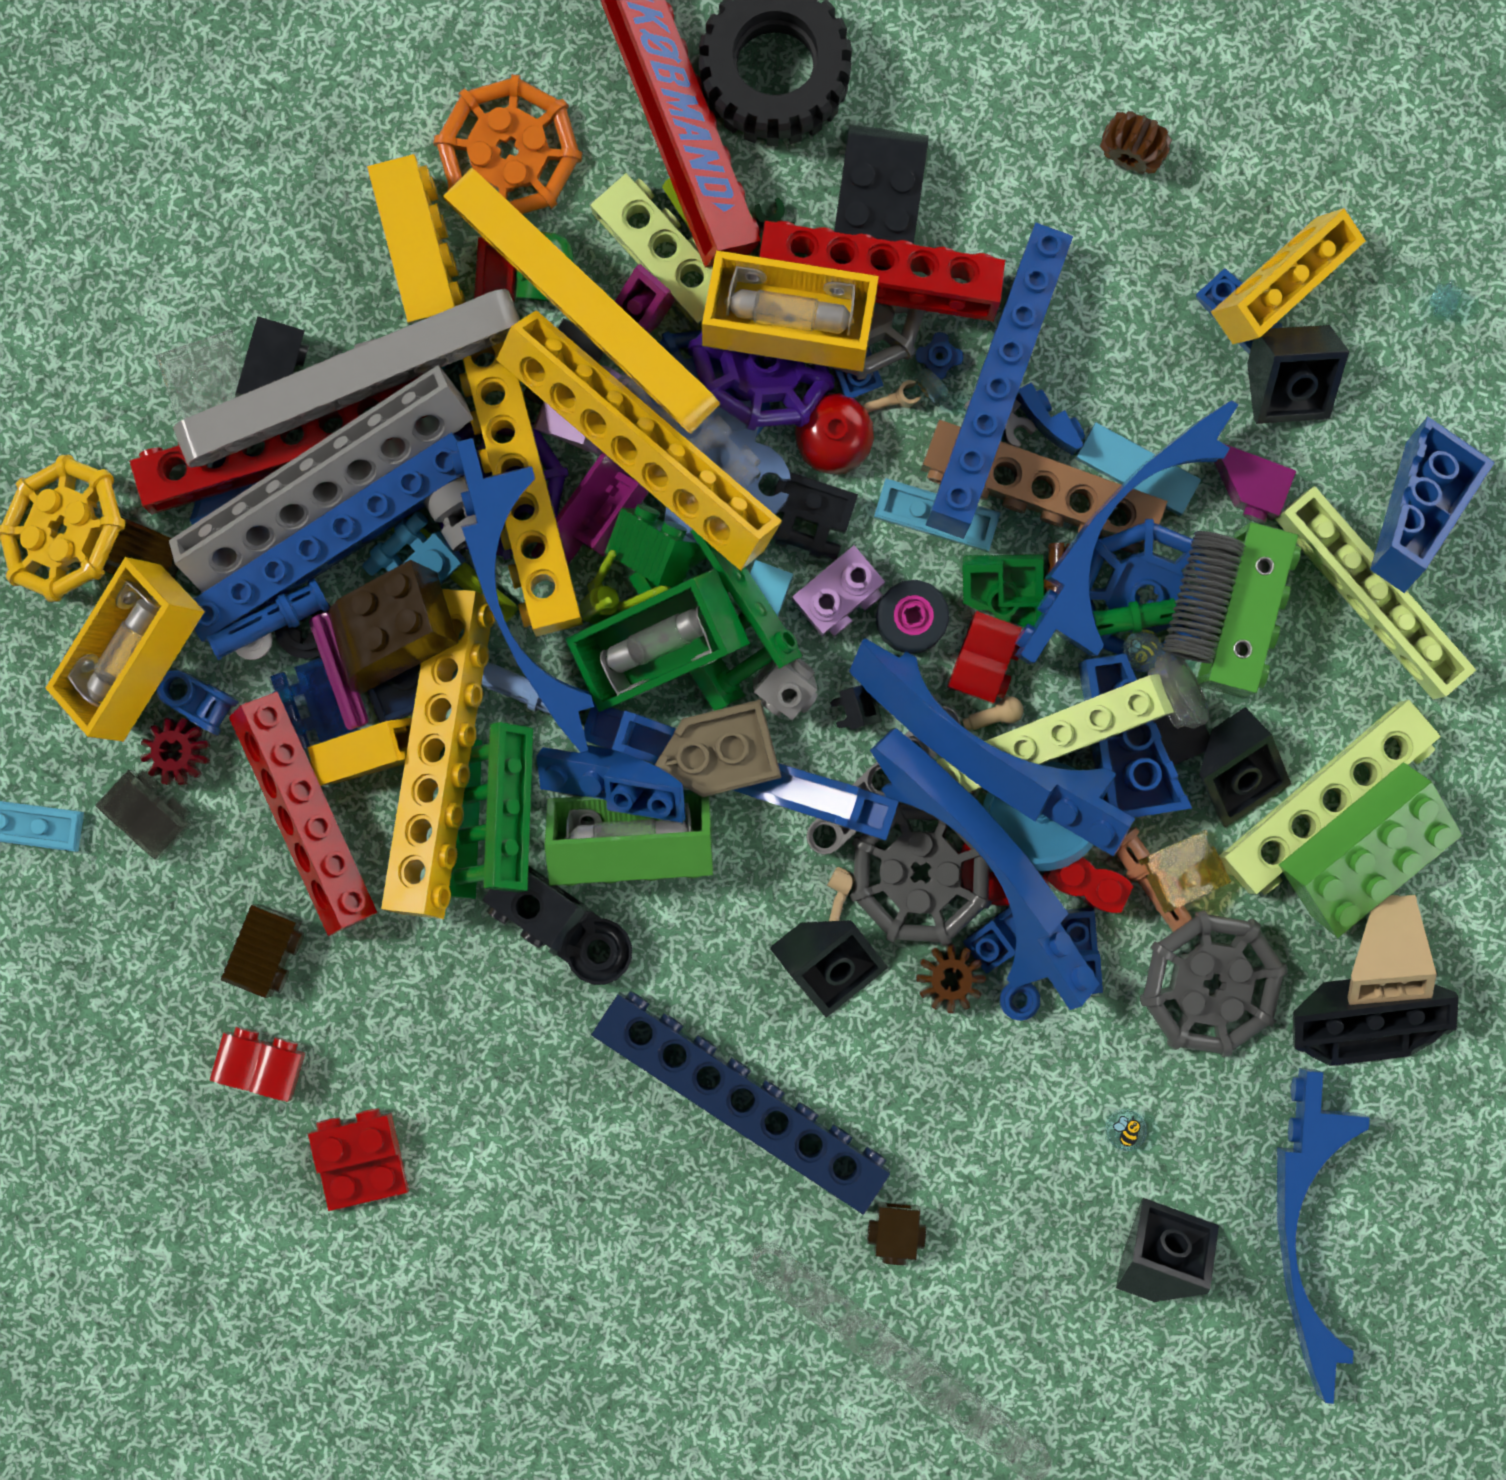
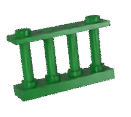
(715, 680)
(506, 815)

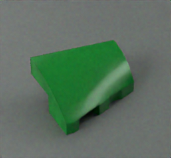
(1005, 585)

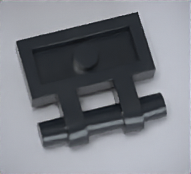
(816, 504)

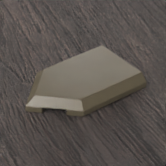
(721, 750)

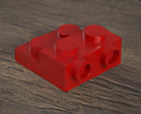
(358, 1159)

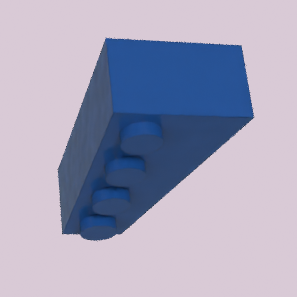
(1427, 499)
(1144, 774)

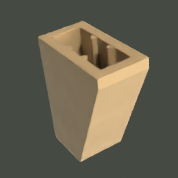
(1393, 955)

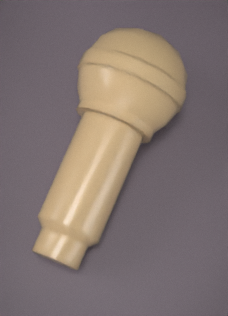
(1006, 711)

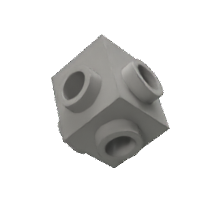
(787, 688)

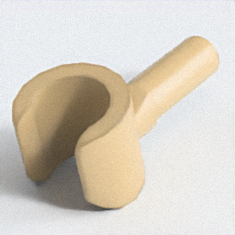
(894, 398)
(841, 882)

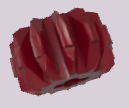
(190, 756)

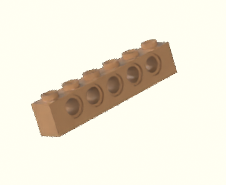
(1063, 481)

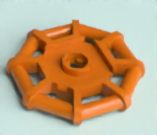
(515, 125)

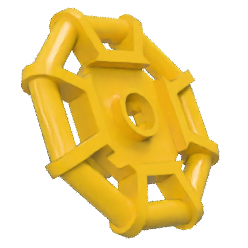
(85, 541)

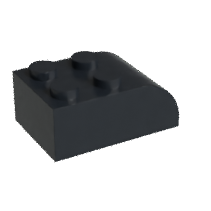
(881, 183)

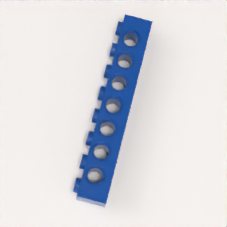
(999, 381)
(328, 539)

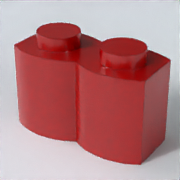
(985, 658)
(1096, 887)
(258, 1065)

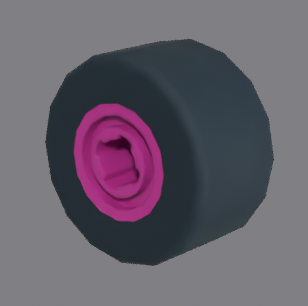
(907, 629)

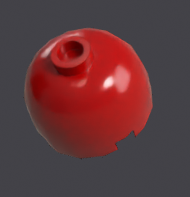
(836, 435)

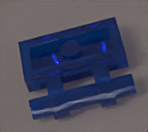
(320, 701)

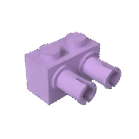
(838, 592)

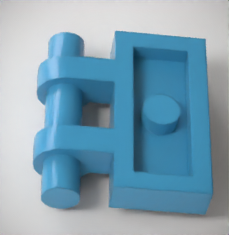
(430, 552)

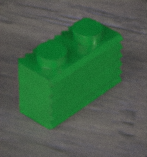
(652, 546)

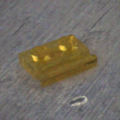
(1185, 871)

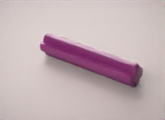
(349, 702)

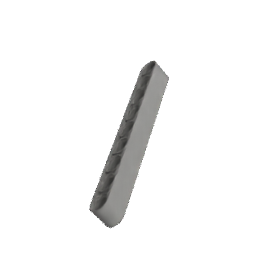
(346, 378)

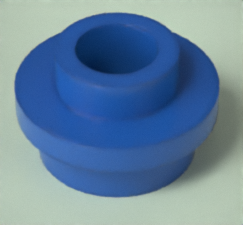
(1024, 1012)

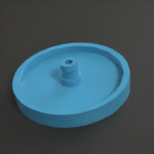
(1043, 841)

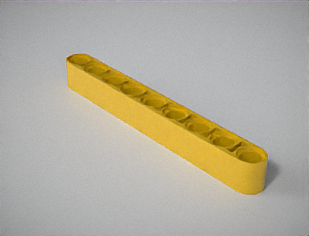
(581, 301)

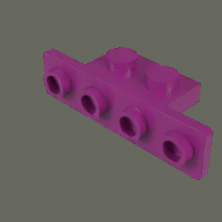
(594, 508)

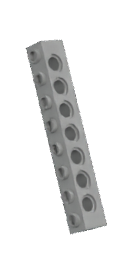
(329, 461)

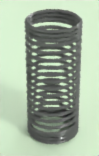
(1224, 553)

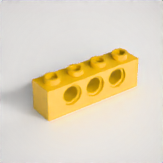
(1288, 276)

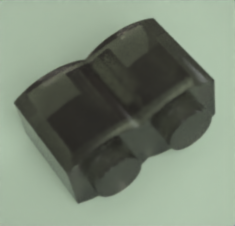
(145, 813)

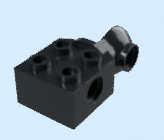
(565, 928)

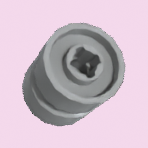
(445, 507)

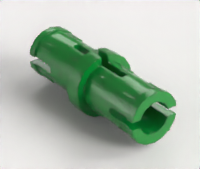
(1134, 617)

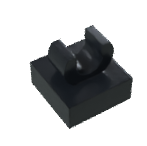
(859, 708)

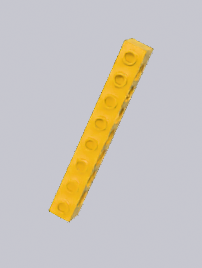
(638, 440)
(561, 607)
(426, 772)

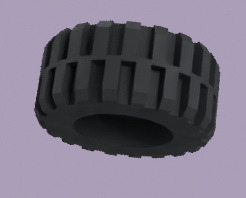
(775, 115)

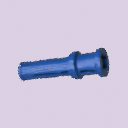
(286, 611)

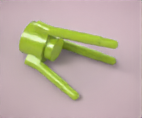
(604, 601)

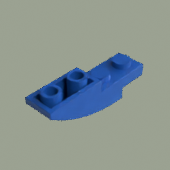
(620, 779)

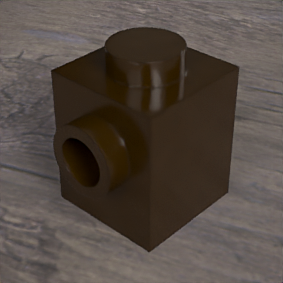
(896, 1233)

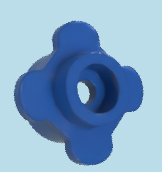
(939, 344)

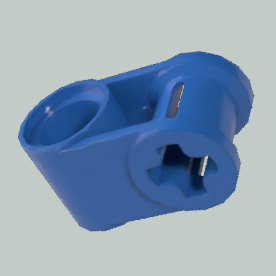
(202, 704)

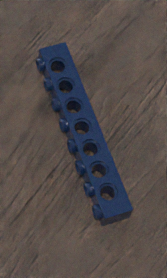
(854, 1189)

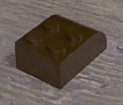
(391, 625)

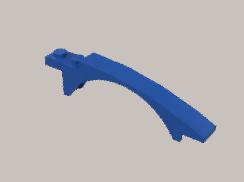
(491, 503)
(1069, 608)
(795, 789)
(1033, 789)
(1041, 941)
(1315, 1138)

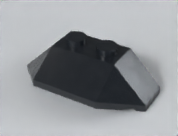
(1357, 1033)

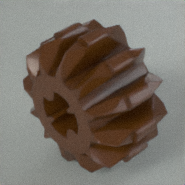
(1135, 142)
(964, 981)

